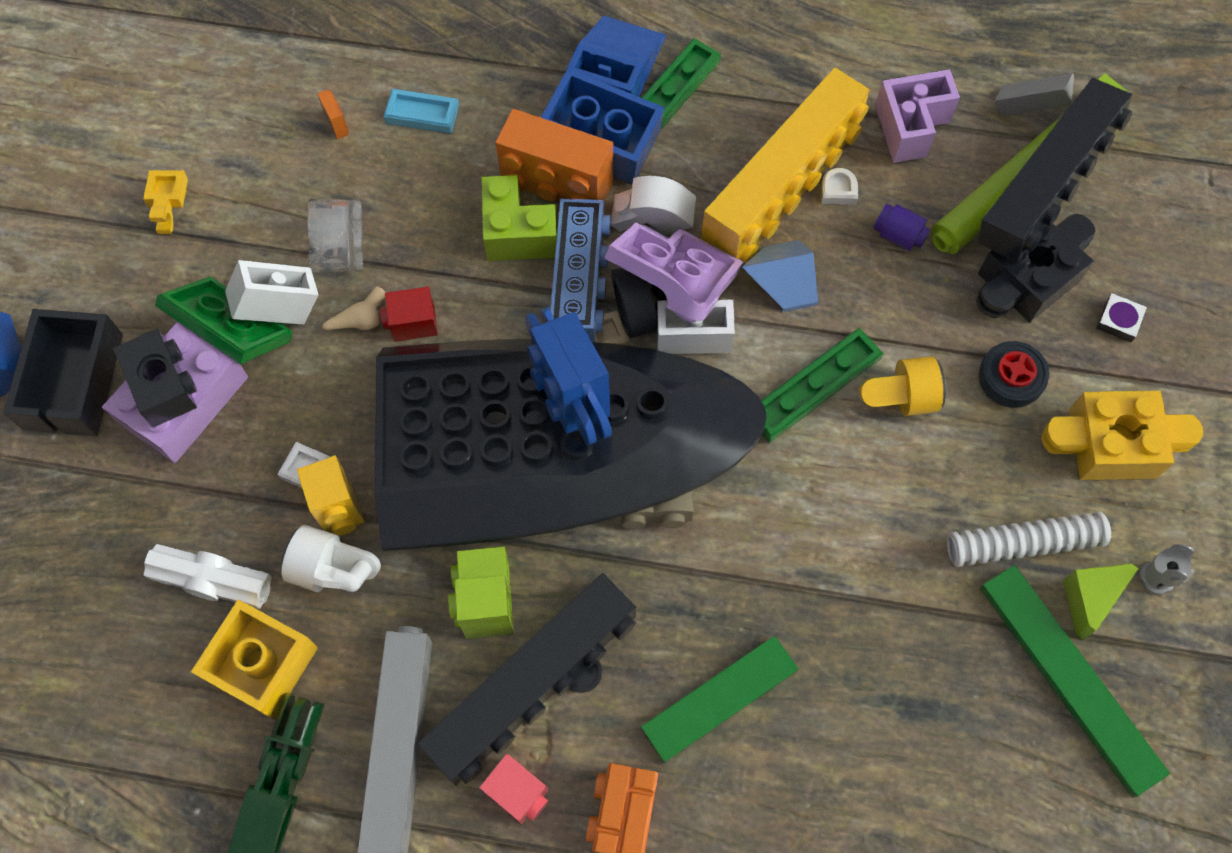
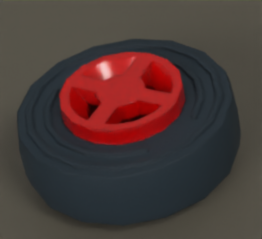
(1022, 363)

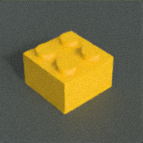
(255, 658)

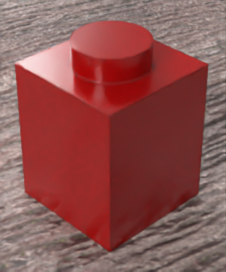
(409, 314)

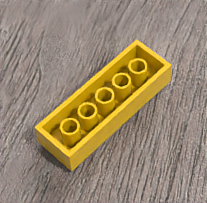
(786, 167)

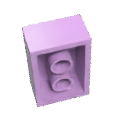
(216, 381)

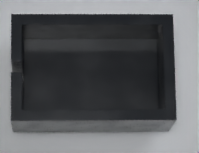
(63, 372)

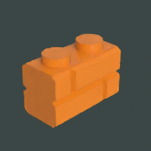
(624, 810)

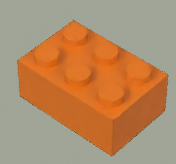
(554, 159)

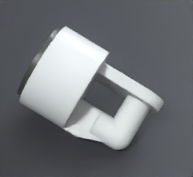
(320, 560)

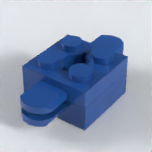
(569, 374)

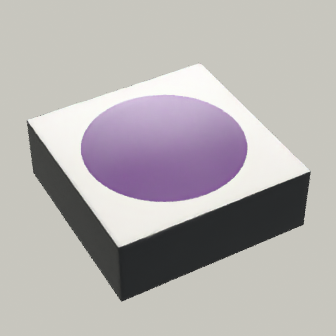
(1121, 317)

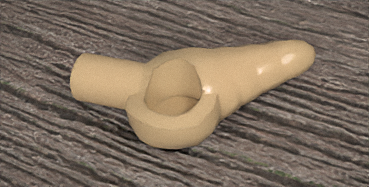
(360, 315)

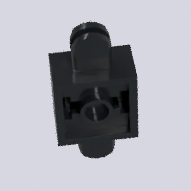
(1039, 275)

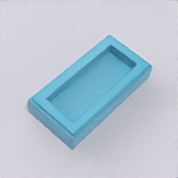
(421, 111)

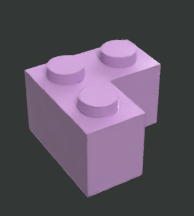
(911, 109)

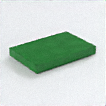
(206, 312)

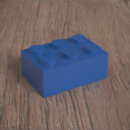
(608, 114)

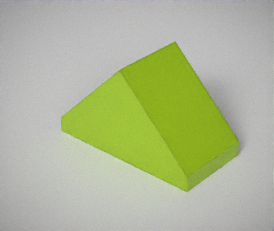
(1093, 594)

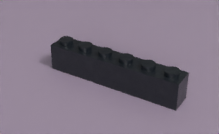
(1055, 170)
(528, 680)

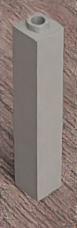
(394, 742)

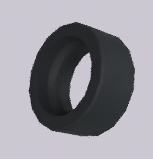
(634, 303)

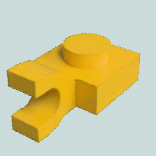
(163, 192)

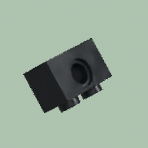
(145, 359)

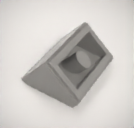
(1035, 94)

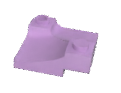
(682, 266)

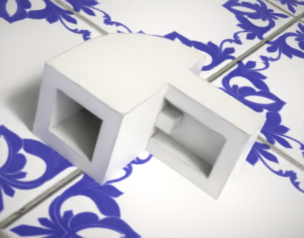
(654, 201)

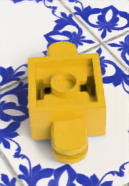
(1132, 450)

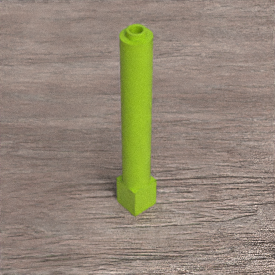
(965, 219)

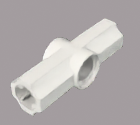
(207, 576)

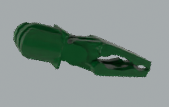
(271, 801)

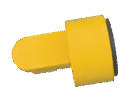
(916, 387)

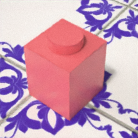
(515, 790)

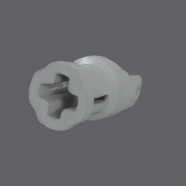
(1169, 568)

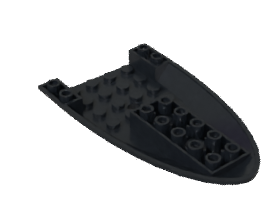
(469, 481)

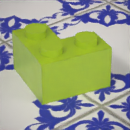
(514, 229)
(482, 593)

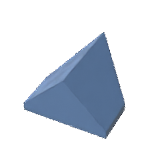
(786, 274)

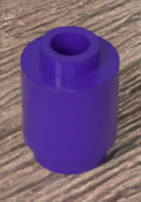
(902, 227)

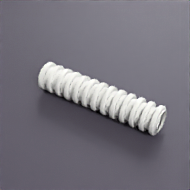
(1029, 539)

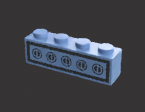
(579, 262)

